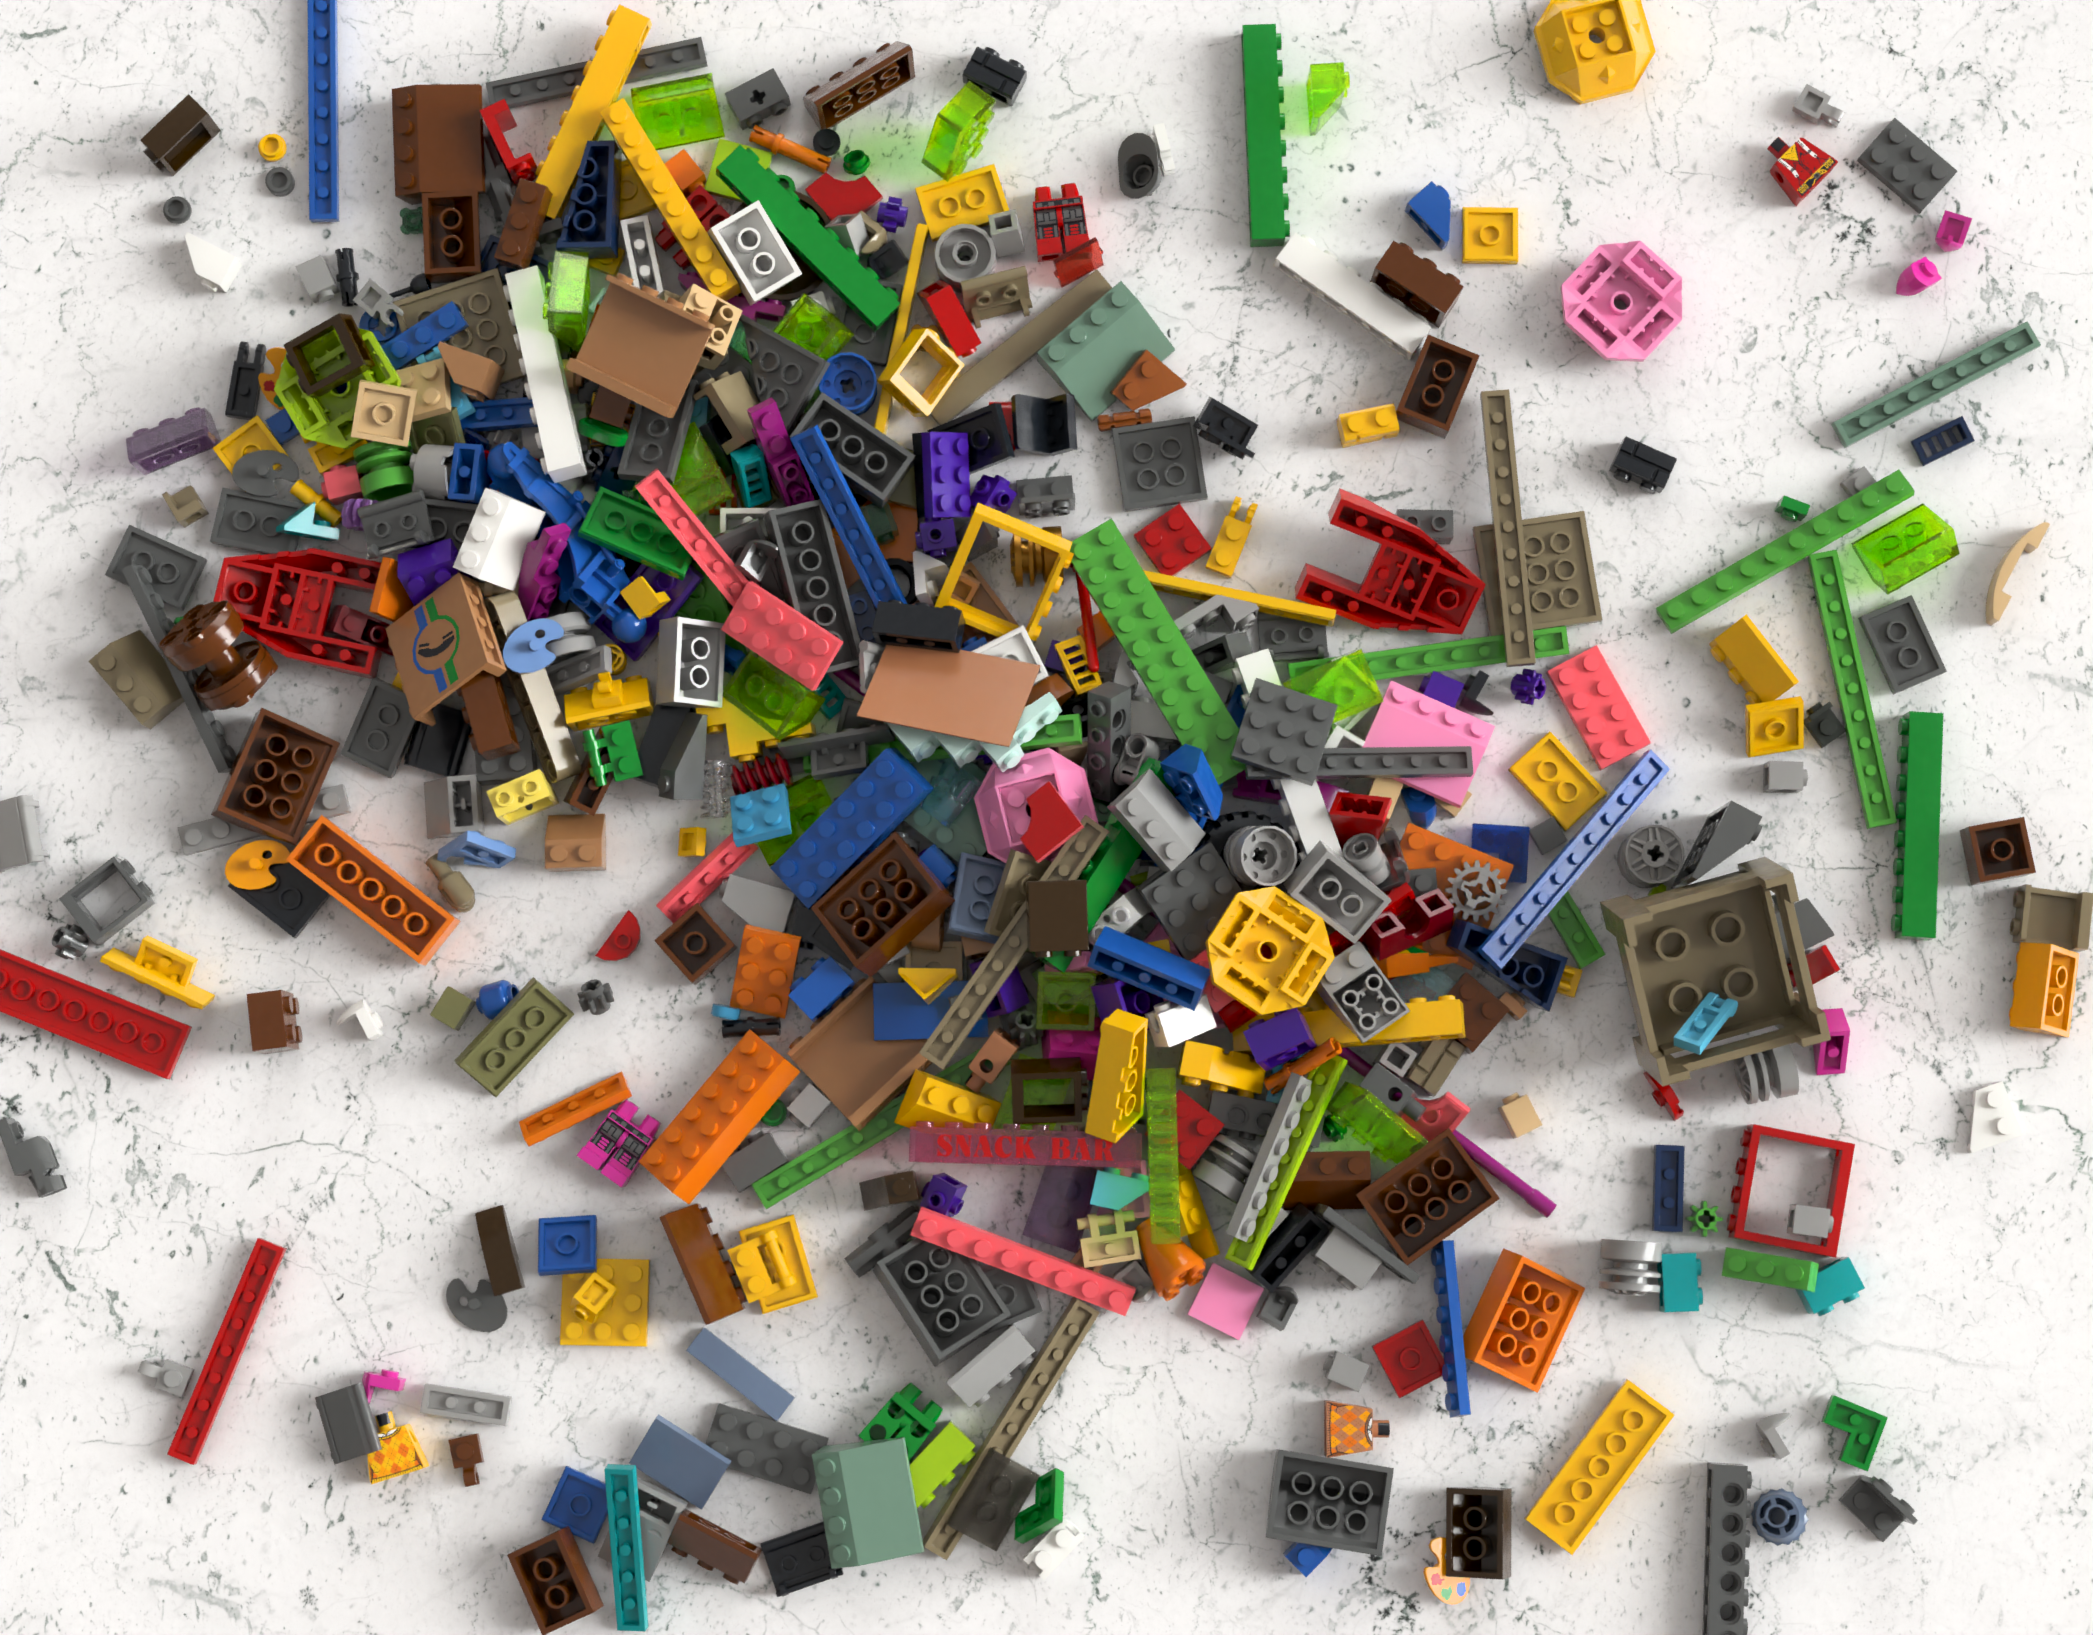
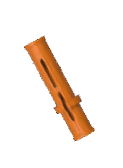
(789, 149)
(1303, 1065)

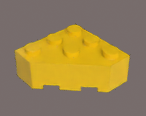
(1220, 1070)

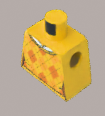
(399, 1451)

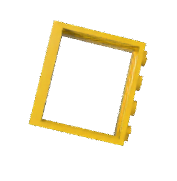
(984, 620)

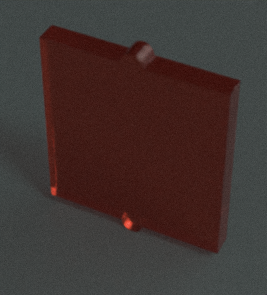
(1078, 262)

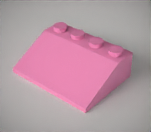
(1420, 721)

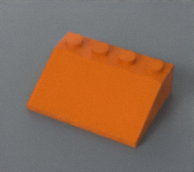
(1521, 1319)

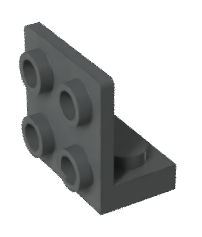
(1045, 496)
(1876, 1507)

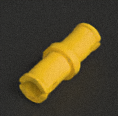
(322, 507)

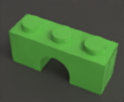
(1770, 1269)

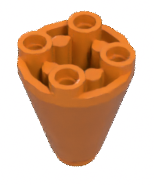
(1169, 1264)

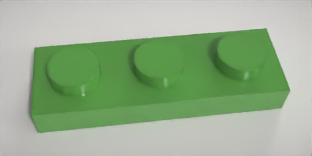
(1575, 932)

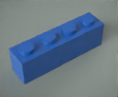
(1149, 968)

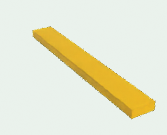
(903, 318)
(1266, 604)

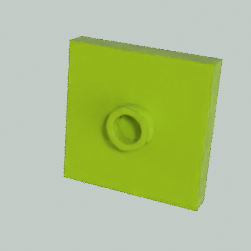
(724, 148)

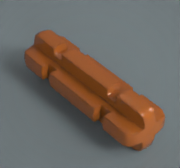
(1123, 419)

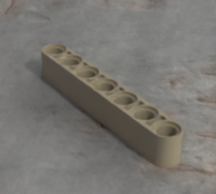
(535, 696)

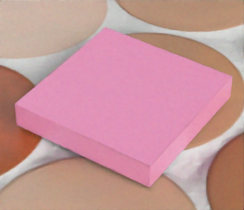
(1225, 1301)

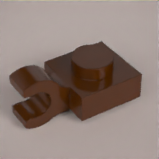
(467, 1453)

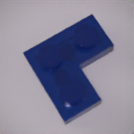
(1508, 842)

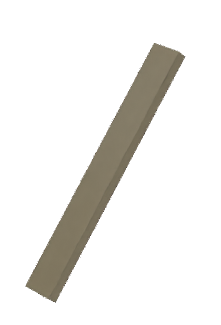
(1019, 348)

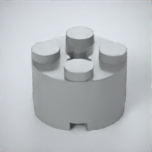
(432, 470)

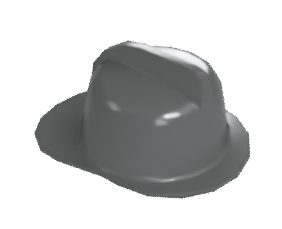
(1138, 166)

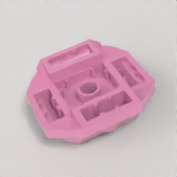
(1638, 279)
(1003, 798)

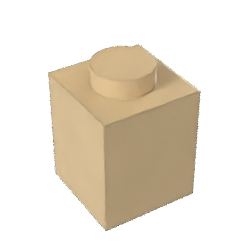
(1519, 1115)

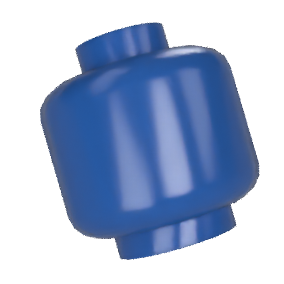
(495, 997)

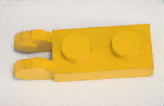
(1230, 540)

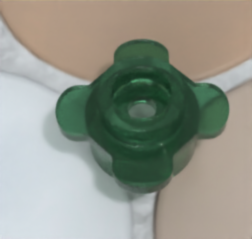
(407, 226)

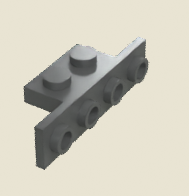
(837, 752)

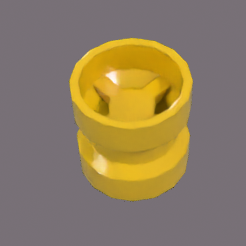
(619, 659)

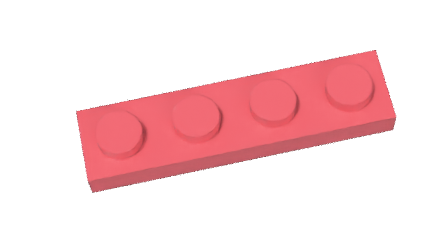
(705, 878)

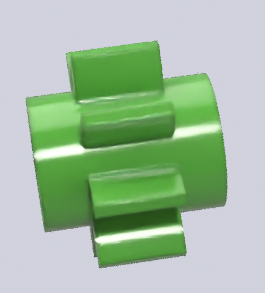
(1707, 1212)

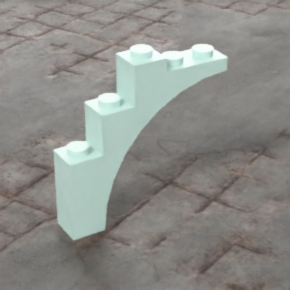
(923, 743)

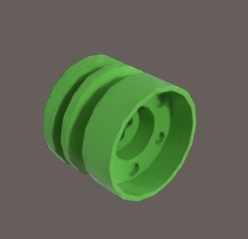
(385, 470)

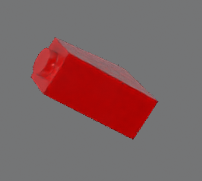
(949, 318)
(1358, 814)

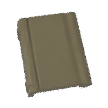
(996, 295)

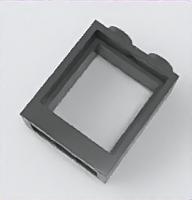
(84, 918)

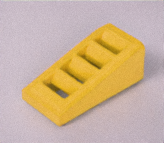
(1072, 678)

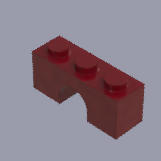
(1428, 918)

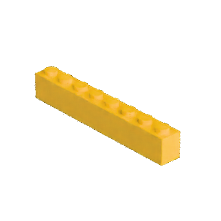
(599, 90)
(669, 200)
(1424, 1022)

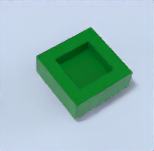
(1792, 509)

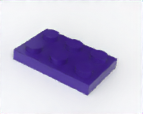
(946, 475)

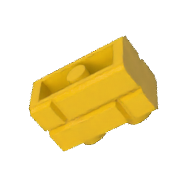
(1368, 425)

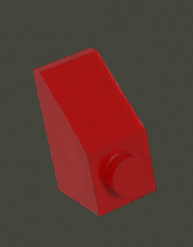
(1820, 965)

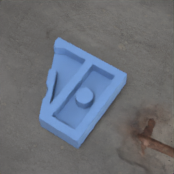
(478, 850)

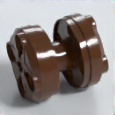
(206, 639)

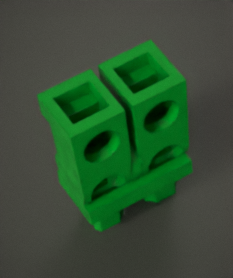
(902, 1416)

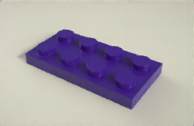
(676, 590)

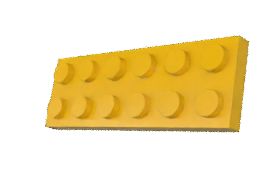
(1599, 1466)

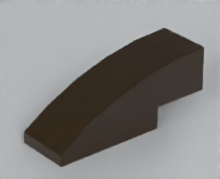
(499, 1251)

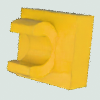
(607, 691)
(1569, 981)

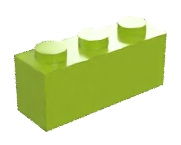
(938, 1461)

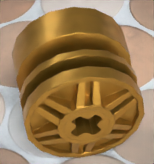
(1032, 558)

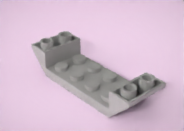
(1235, 612)

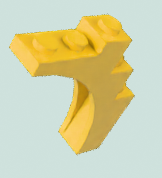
(743, 733)

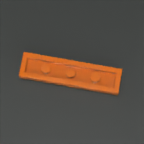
(575, 1109)

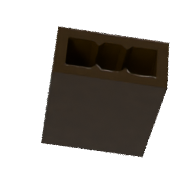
(1057, 917)

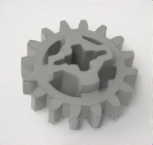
(1482, 878)

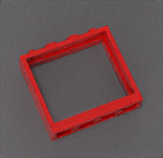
(1836, 1197)

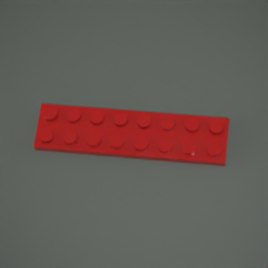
(90, 1016)

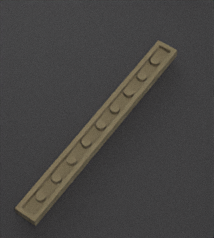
(1507, 528)
(1006, 952)
(1018, 1412)

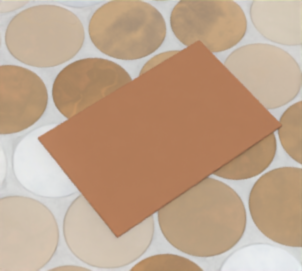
(950, 693)

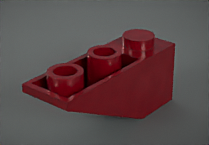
(359, 628)

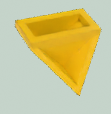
(928, 981)

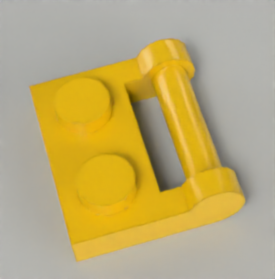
(753, 1271)

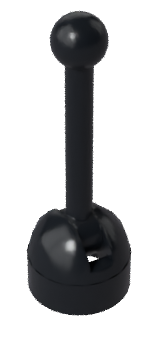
(417, 285)

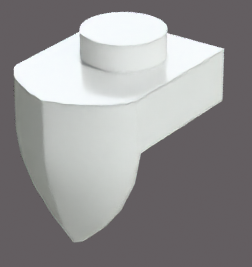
(369, 1021)

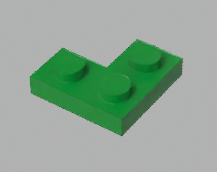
(1863, 1430)
(1046, 1511)

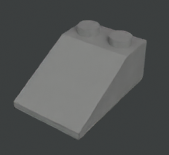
(1336, 892)

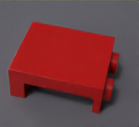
(499, 120)

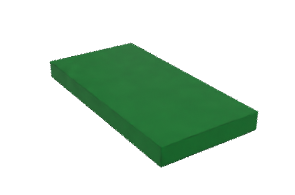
(634, 533)

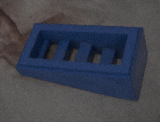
(1963, 430)

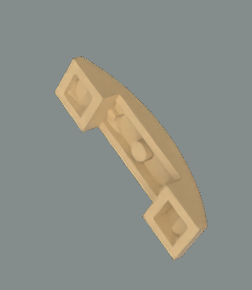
(1996, 599)

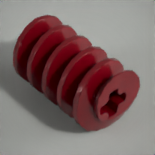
(761, 775)

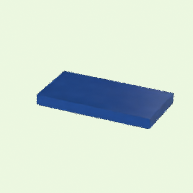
(906, 1016)

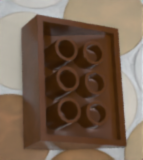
(860, 85)
(437, 140)
(275, 777)
(882, 905)
(1427, 1197)
(703, 1263)

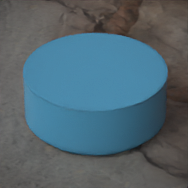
(725, 1012)

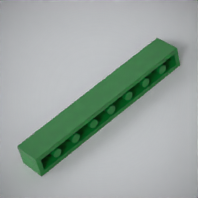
(1263, 135)
(809, 239)
(1918, 825)
(1107, 868)

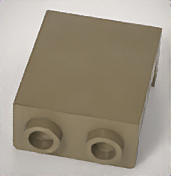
(731, 399)
(2052, 917)

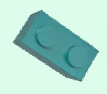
(1679, 1283)
(1834, 1283)

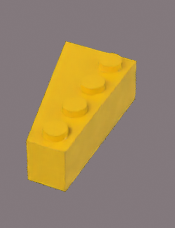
(1118, 1076)

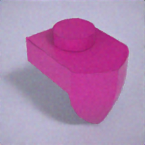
(1952, 231)
(1917, 278)
(387, 1379)

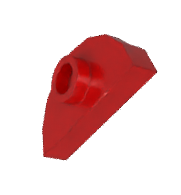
(622, 940)
(1665, 1097)

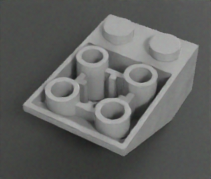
(1360, 993)
(657, 1517)

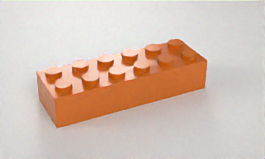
(373, 890)
(719, 1117)

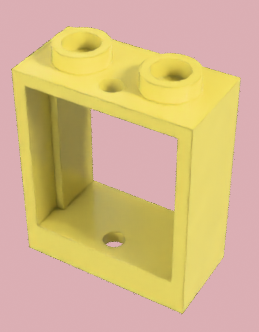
(513, 797)

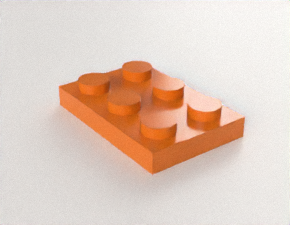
(765, 971)

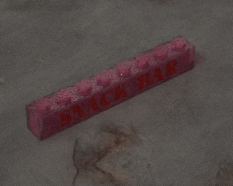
(1021, 1147)

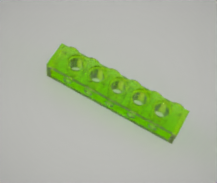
(1162, 1156)

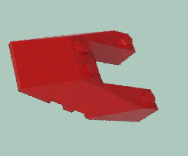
(1408, 582)
(288, 601)

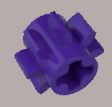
(892, 214)
(1528, 686)

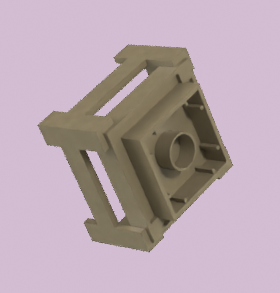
(1718, 941)

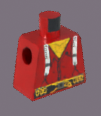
(1799, 167)

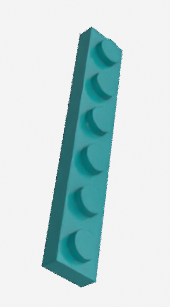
(626, 1547)

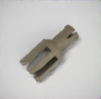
(452, 885)

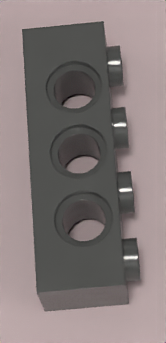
(1107, 732)
(1223, 1103)

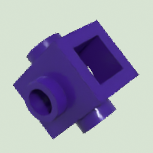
(993, 493)
(941, 528)
(943, 1195)

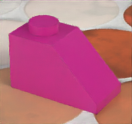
(1831, 1055)

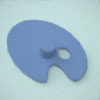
(525, 651)

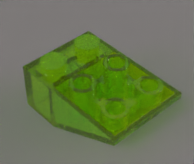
(699, 476)

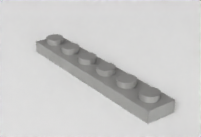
(218, 833)
(1268, 1158)

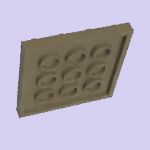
(485, 311)
(1557, 572)

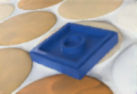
(567, 1245)
(578, 1503)

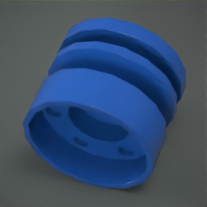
(855, 369)

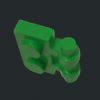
(621, 751)

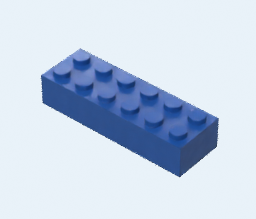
(852, 826)

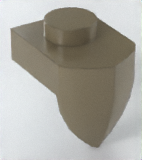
(876, 234)

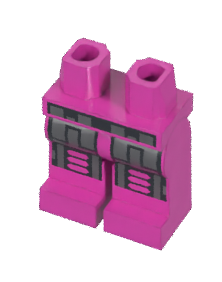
(620, 1133)

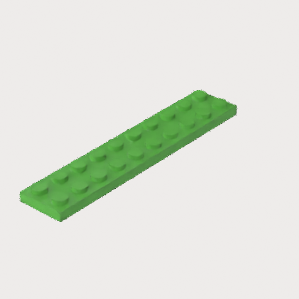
(1156, 647)

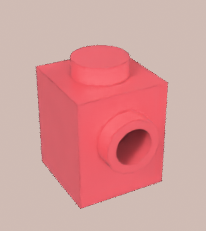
(342, 484)

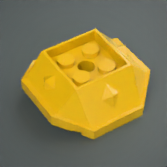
(1587, 68)
(1297, 944)

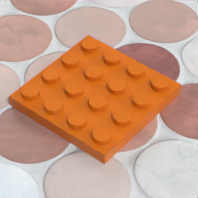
(1430, 850)

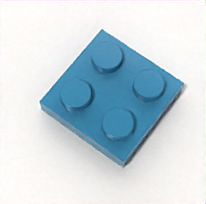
(760, 815)

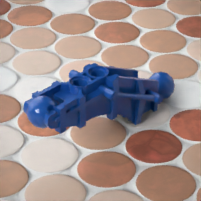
(588, 571)

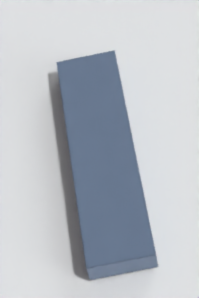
(740, 1374)

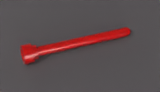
(1088, 625)

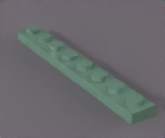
(1936, 384)

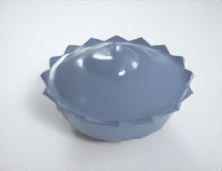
(1779, 1517)

